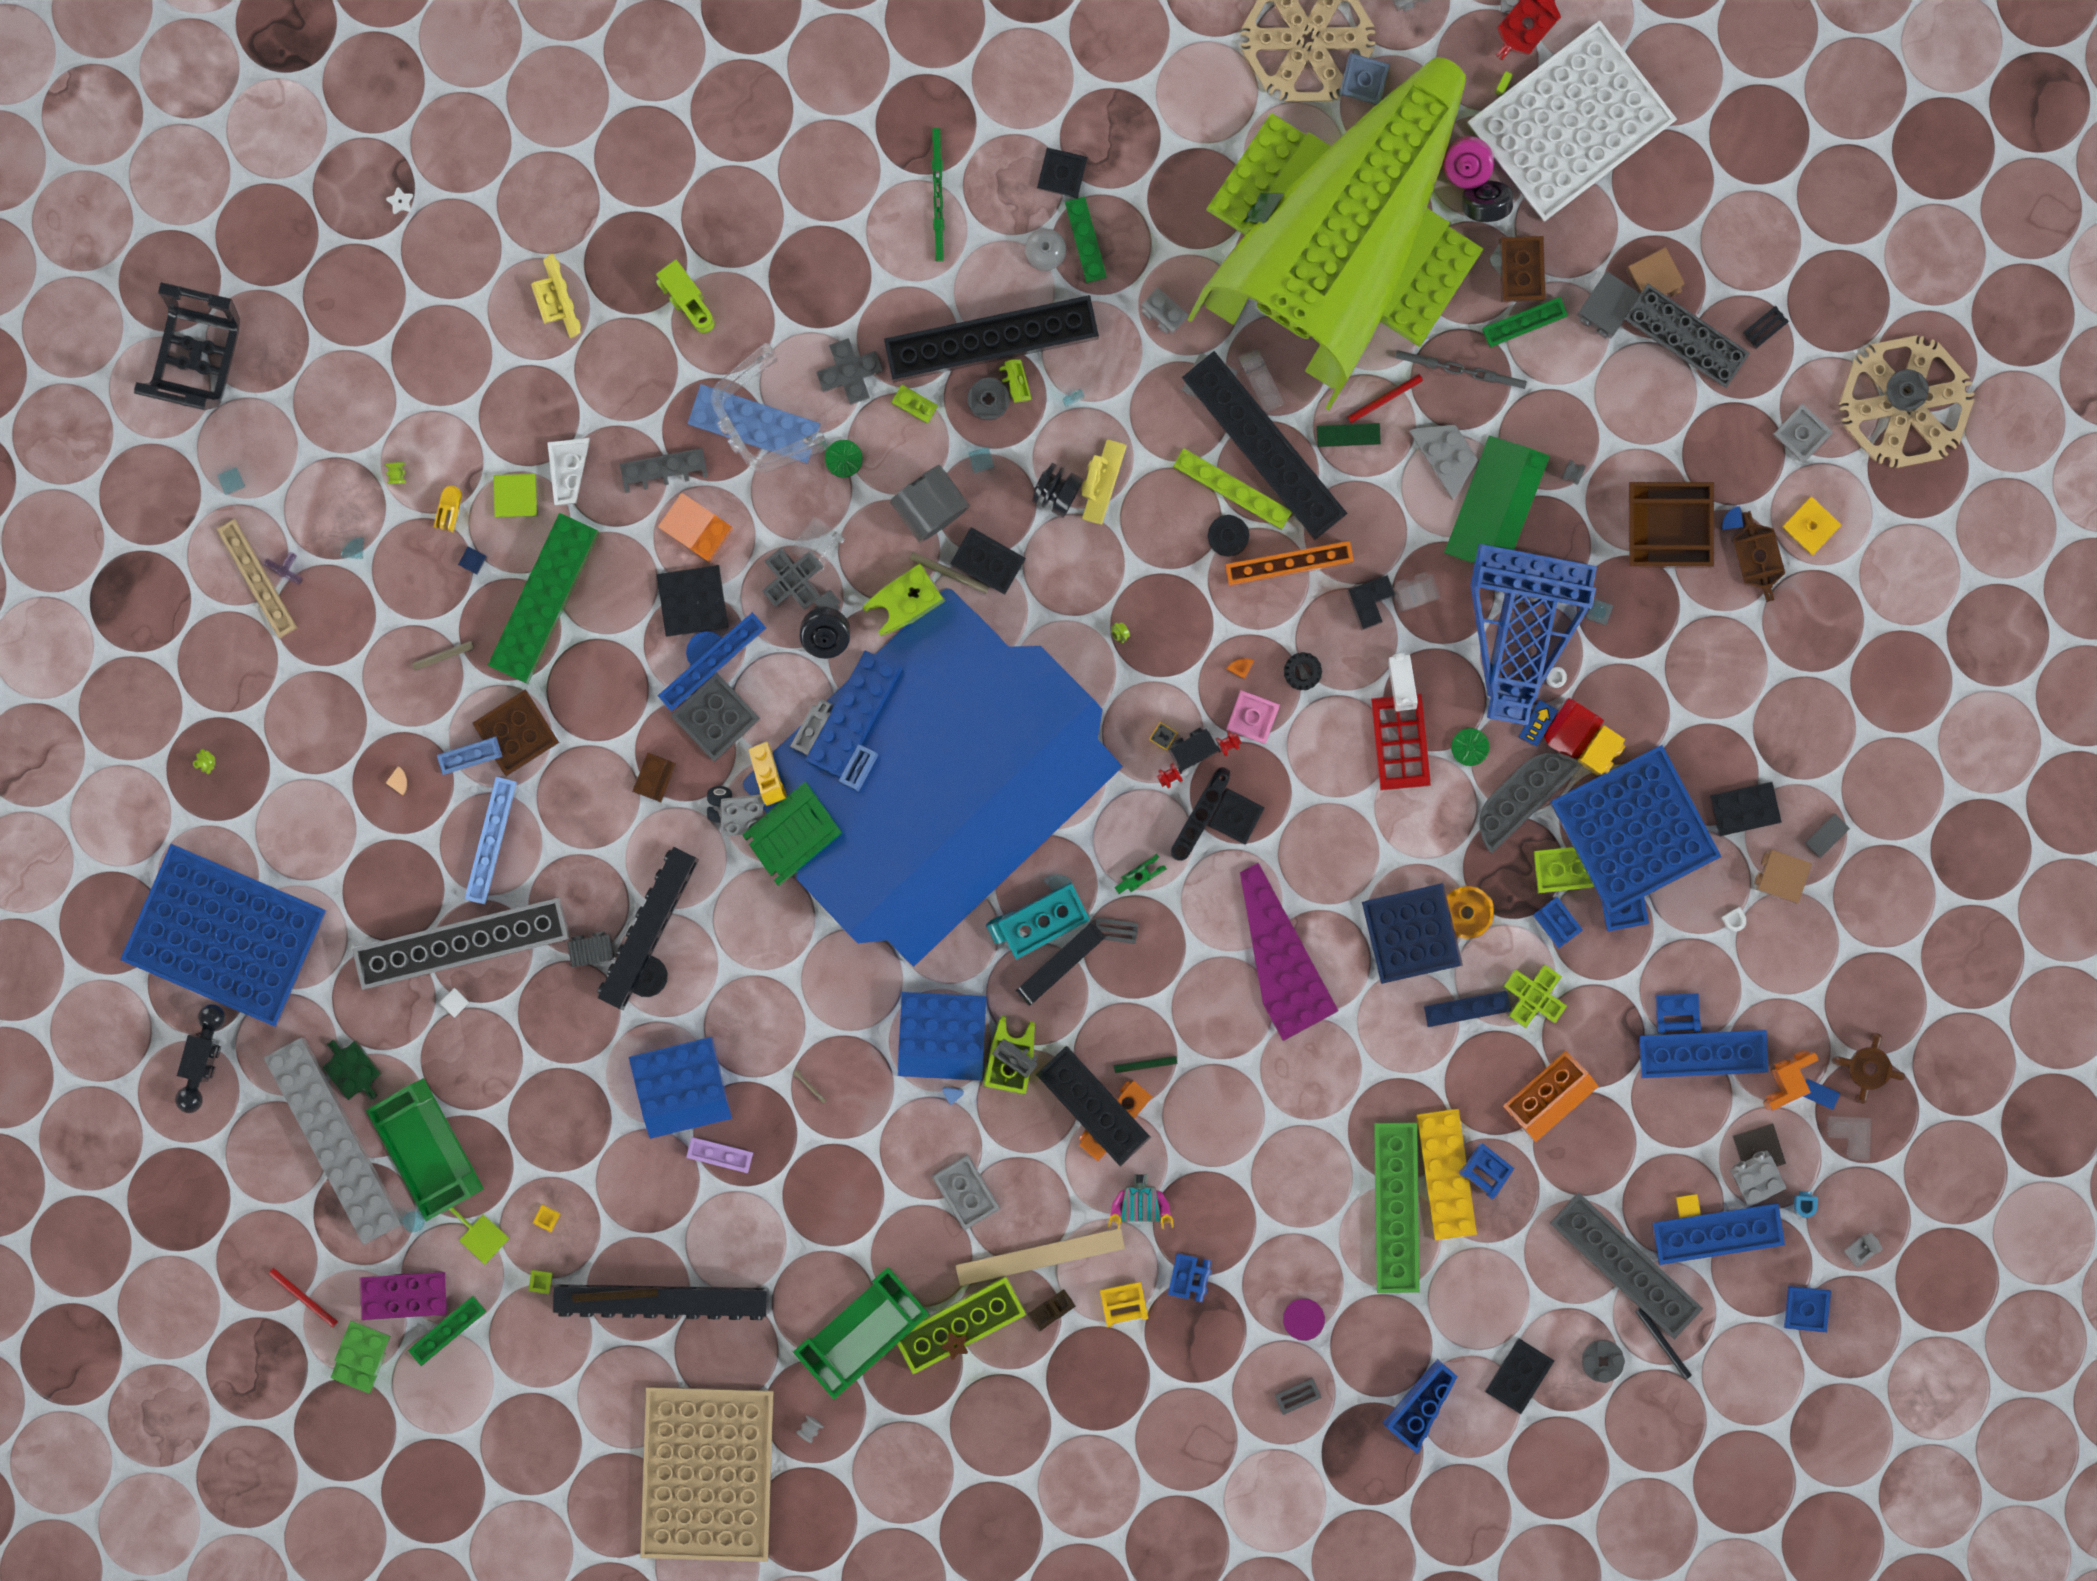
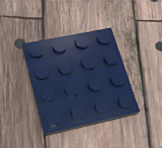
(1412, 933)

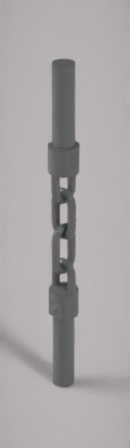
(1489, 376)

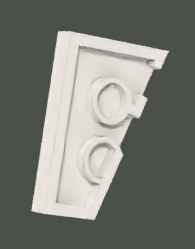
(567, 466)

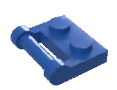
(1676, 1006)
(1491, 1165)

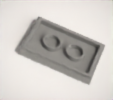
(966, 1192)

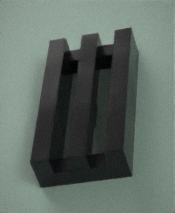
(1779, 316)

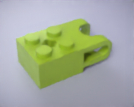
(685, 295)

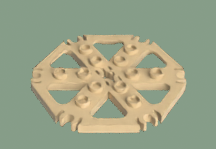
(1319, 58)
(1899, 420)

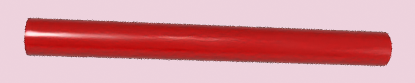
(1385, 398)
(303, 1297)

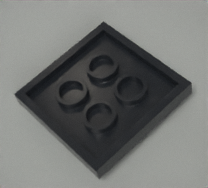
(692, 601)

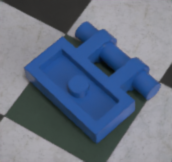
(1183, 1276)

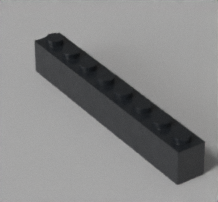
(648, 928)

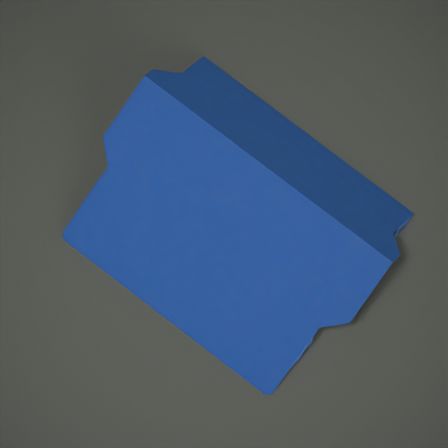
(970, 777)

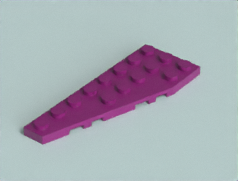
(1286, 974)

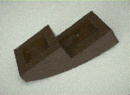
(1051, 1310)

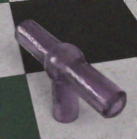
(283, 571)

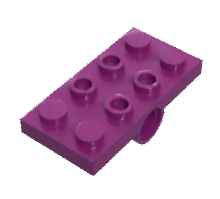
(403, 1295)

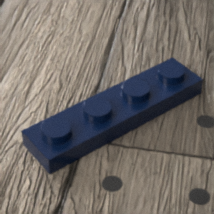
(1467, 1008)

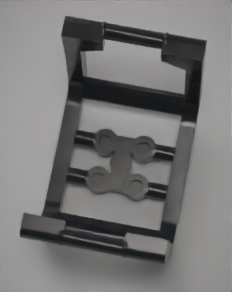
(194, 397)

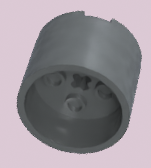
(929, 503)

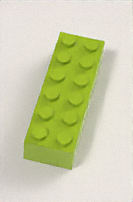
(970, 1317)

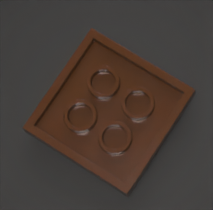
(519, 732)

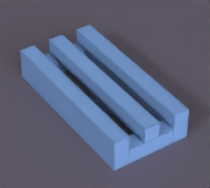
(873, 756)

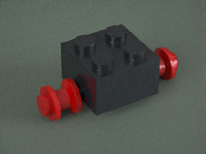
(1193, 751)

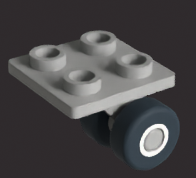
(733, 813)

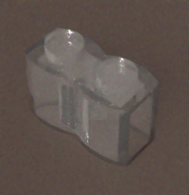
(1416, 592)

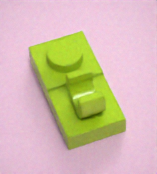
(1016, 377)
(914, 404)

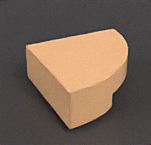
(398, 781)

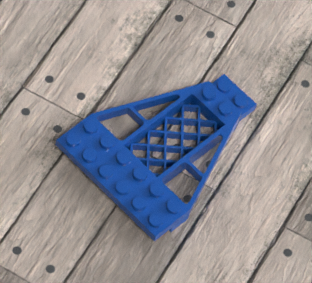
(1532, 577)

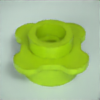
(1120, 632)

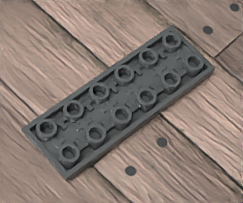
(1686, 335)

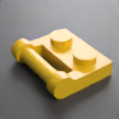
(1122, 1297)

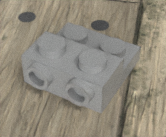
(1757, 1178)

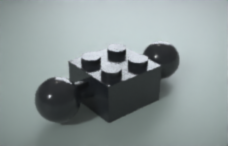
(199, 1058)

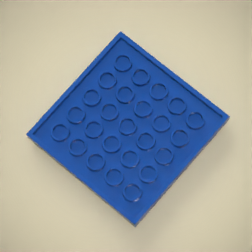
(1635, 829)

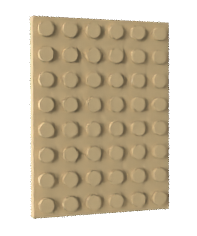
(707, 1474)

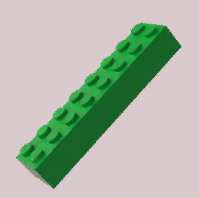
(543, 598)

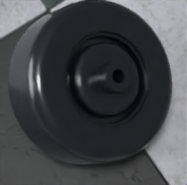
(1488, 202)
(824, 633)

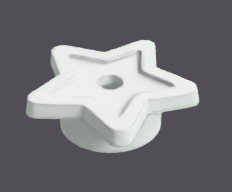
(400, 206)

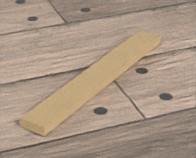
(1040, 1256)

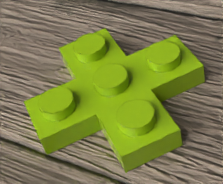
(1534, 996)

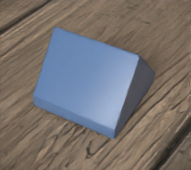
(952, 1094)

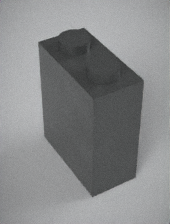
(1608, 305)

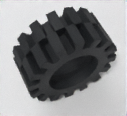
(1293, 680)

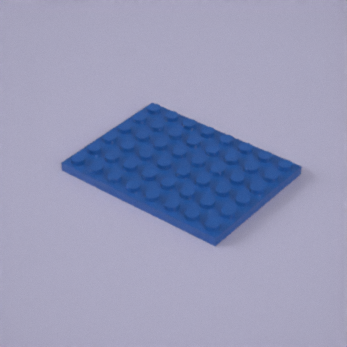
(223, 935)

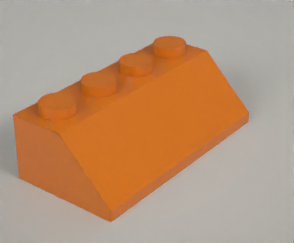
(1551, 1096)

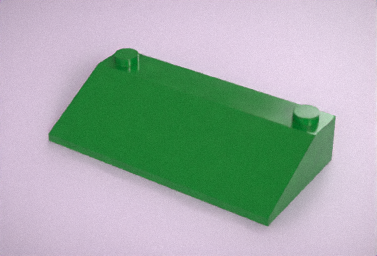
(1497, 498)
(424, 1149)
(862, 1333)

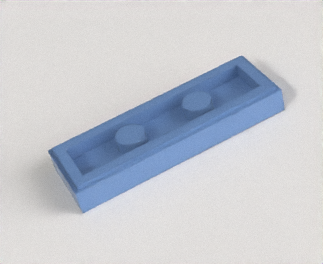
(469, 755)

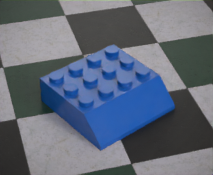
(941, 1036)
(680, 1087)

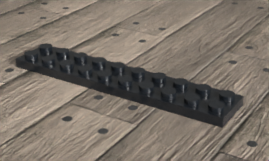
(1264, 445)

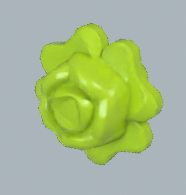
(205, 761)

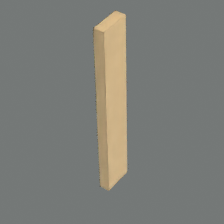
(257, 578)

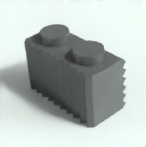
(590, 950)

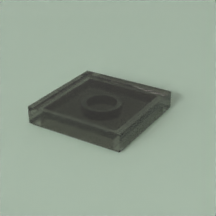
(1757, 1140)

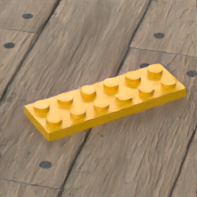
(1442, 1160)

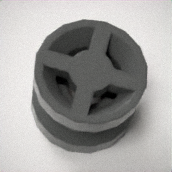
(1573, 472)

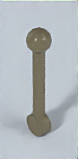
(797, 1074)

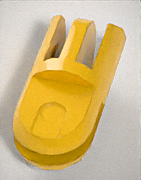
(448, 508)

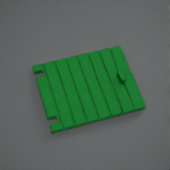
(792, 833)

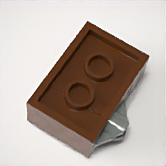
(1520, 268)

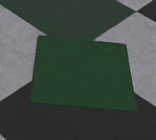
(1263, 207)

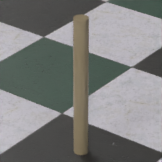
(949, 572)

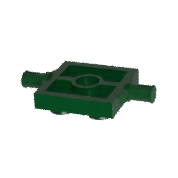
(352, 1070)

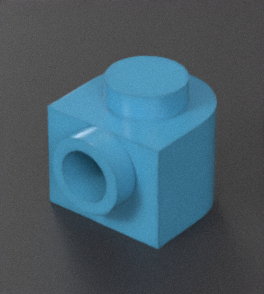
(1805, 1204)

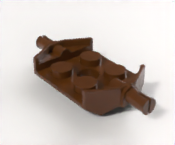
(1756, 573)

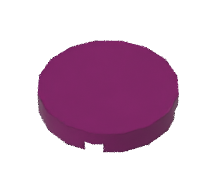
(1303, 1319)

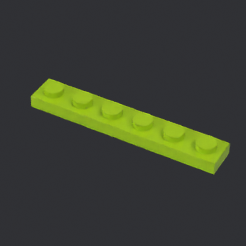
(1232, 489)

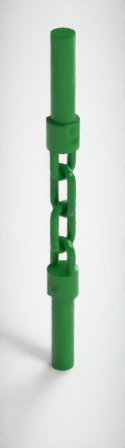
(937, 166)

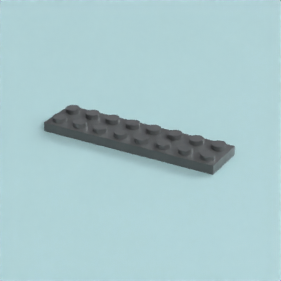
(1626, 1265)

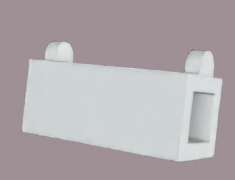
(1402, 682)

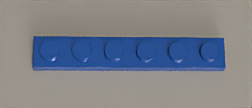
(712, 661)

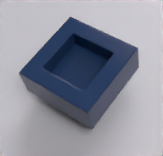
(472, 560)

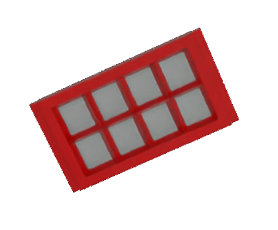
(1400, 745)

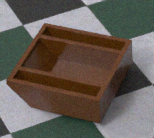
(1671, 524)

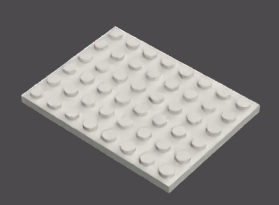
(1572, 121)

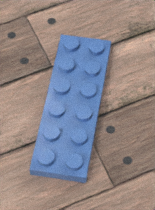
(754, 422)

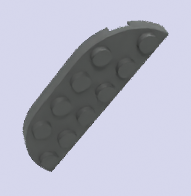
(1523, 795)

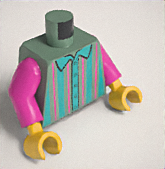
(1140, 1204)

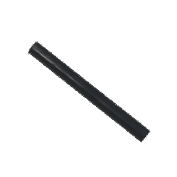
(1663, 1343)

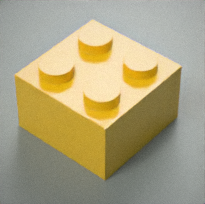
(1601, 751)

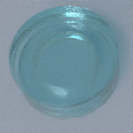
(413, 1221)

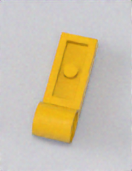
(767, 774)

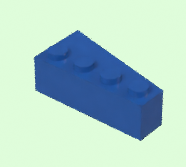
(1421, 1406)

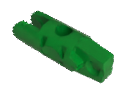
(1129, 880)

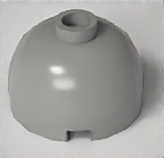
(1045, 249)

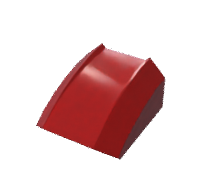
(1572, 729)

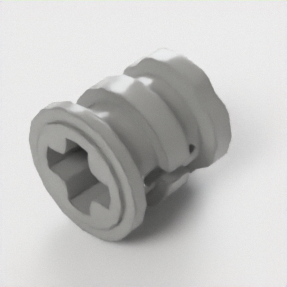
(809, 1429)

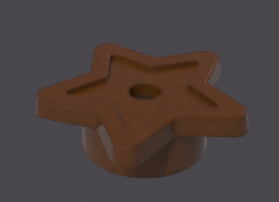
(960, 1341)

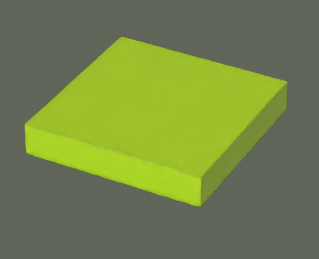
(515, 495)

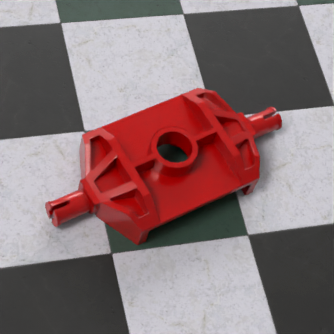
(1518, 38)

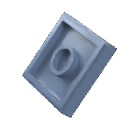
(1364, 79)

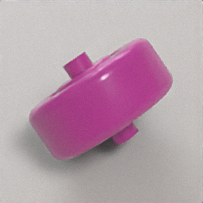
(1468, 162)

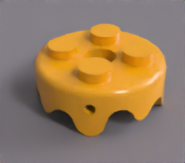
(1482, 911)

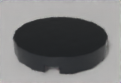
(1228, 535)
(652, 979)

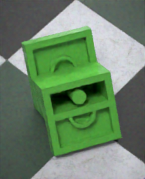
(360, 1356)

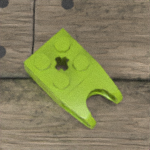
(898, 600)
(994, 1075)

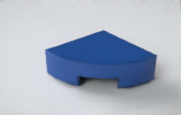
(1732, 519)

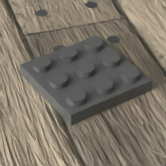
(715, 717)

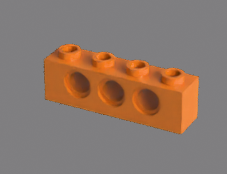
(1140, 1097)

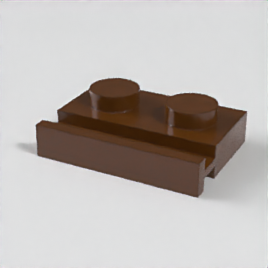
(654, 777)

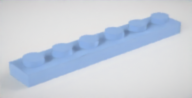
(490, 840)

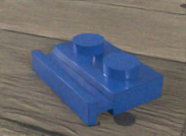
(1557, 922)

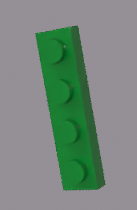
(1085, 240)
(1525, 322)
(447, 1330)

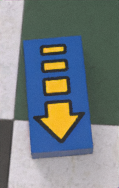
(1538, 723)

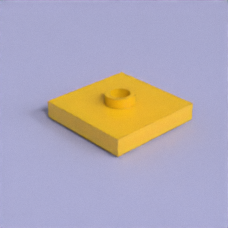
(1811, 526)

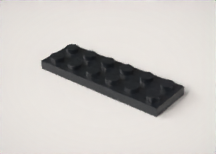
(1093, 1106)

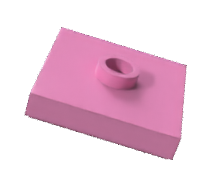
(1253, 717)

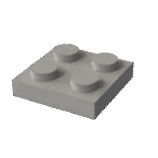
(1802, 433)

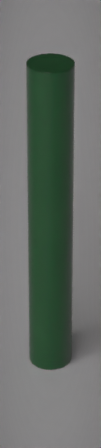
(1145, 1064)

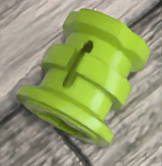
(395, 472)

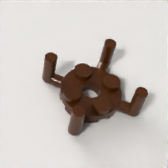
(1857, 1068)

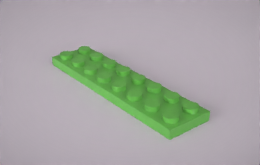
(1396, 1208)

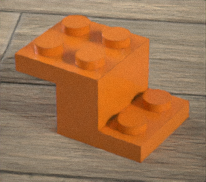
(1790, 1080)

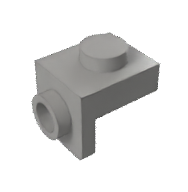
(1863, 1249)

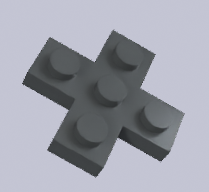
(849, 371)
(792, 578)

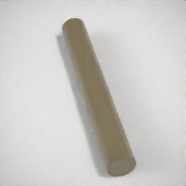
(443, 655)

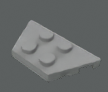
(1447, 455)

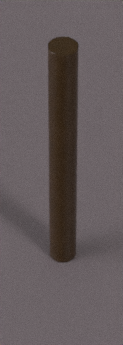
(613, 1295)

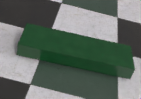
(1348, 435)

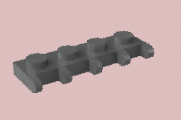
(663, 467)

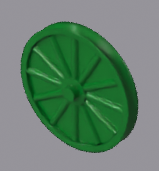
(843, 458)
(1470, 747)

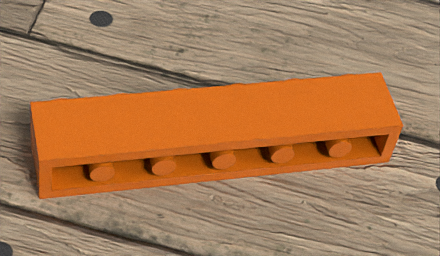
(1289, 563)

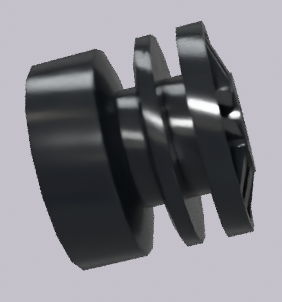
(1057, 490)

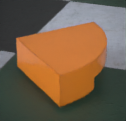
(1240, 667)

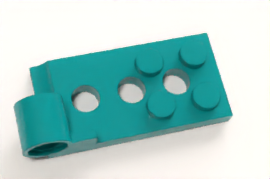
(1007, 926)

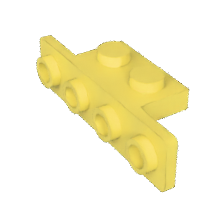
(553, 298)
(1101, 481)

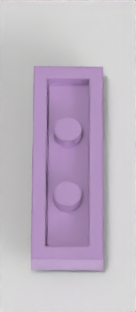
(719, 1155)

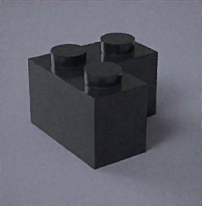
(1364, 600)

